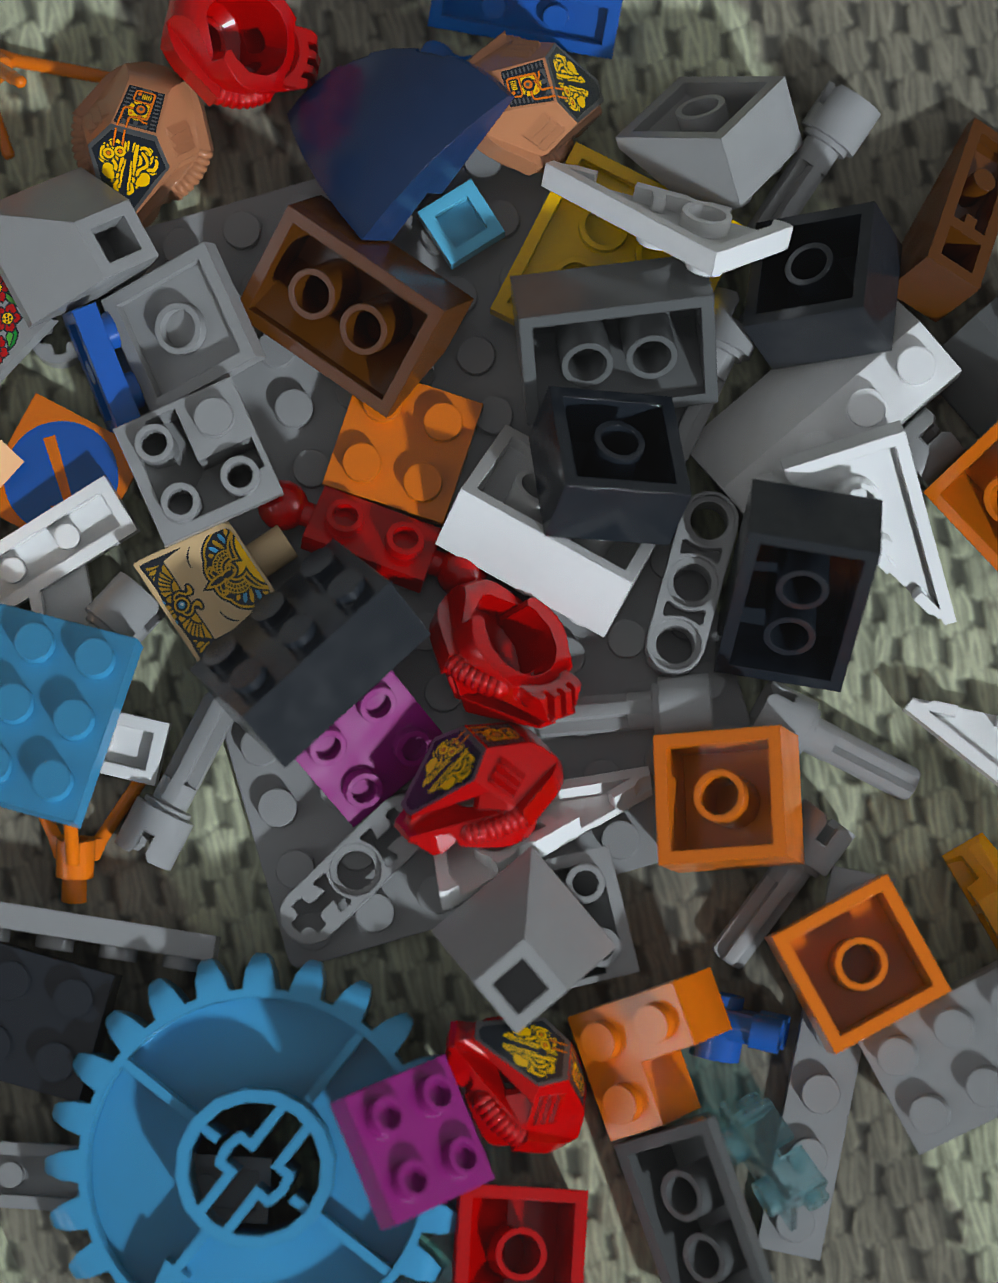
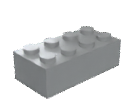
(942, 1061)

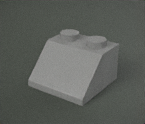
(715, 136)

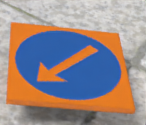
(59, 459)

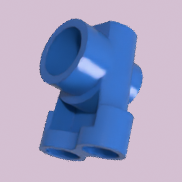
(758, 1030)

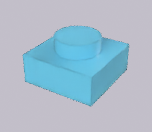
(461, 224)

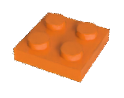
(408, 458)

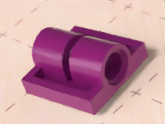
(370, 749)
(412, 1141)

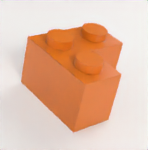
(636, 1053)

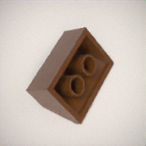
(352, 305)

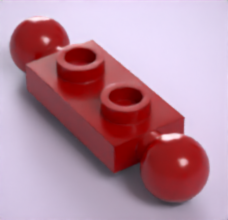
(382, 538)

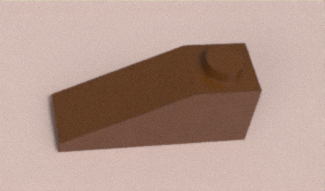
(954, 229)

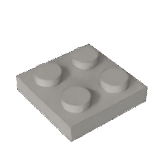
(184, 326)

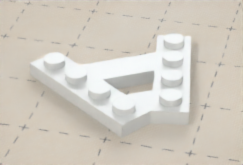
(49, 568)

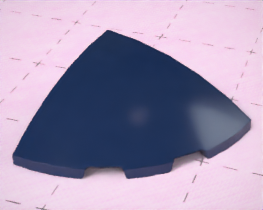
(393, 132)

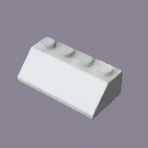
(821, 404)

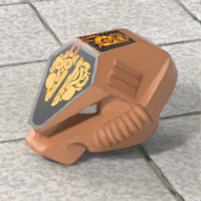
(550, 104)
(143, 136)

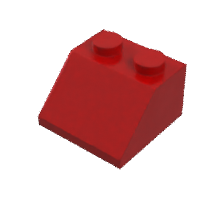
(520, 1235)

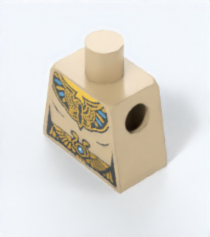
(213, 580)

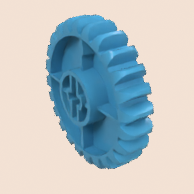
(166, 1096)

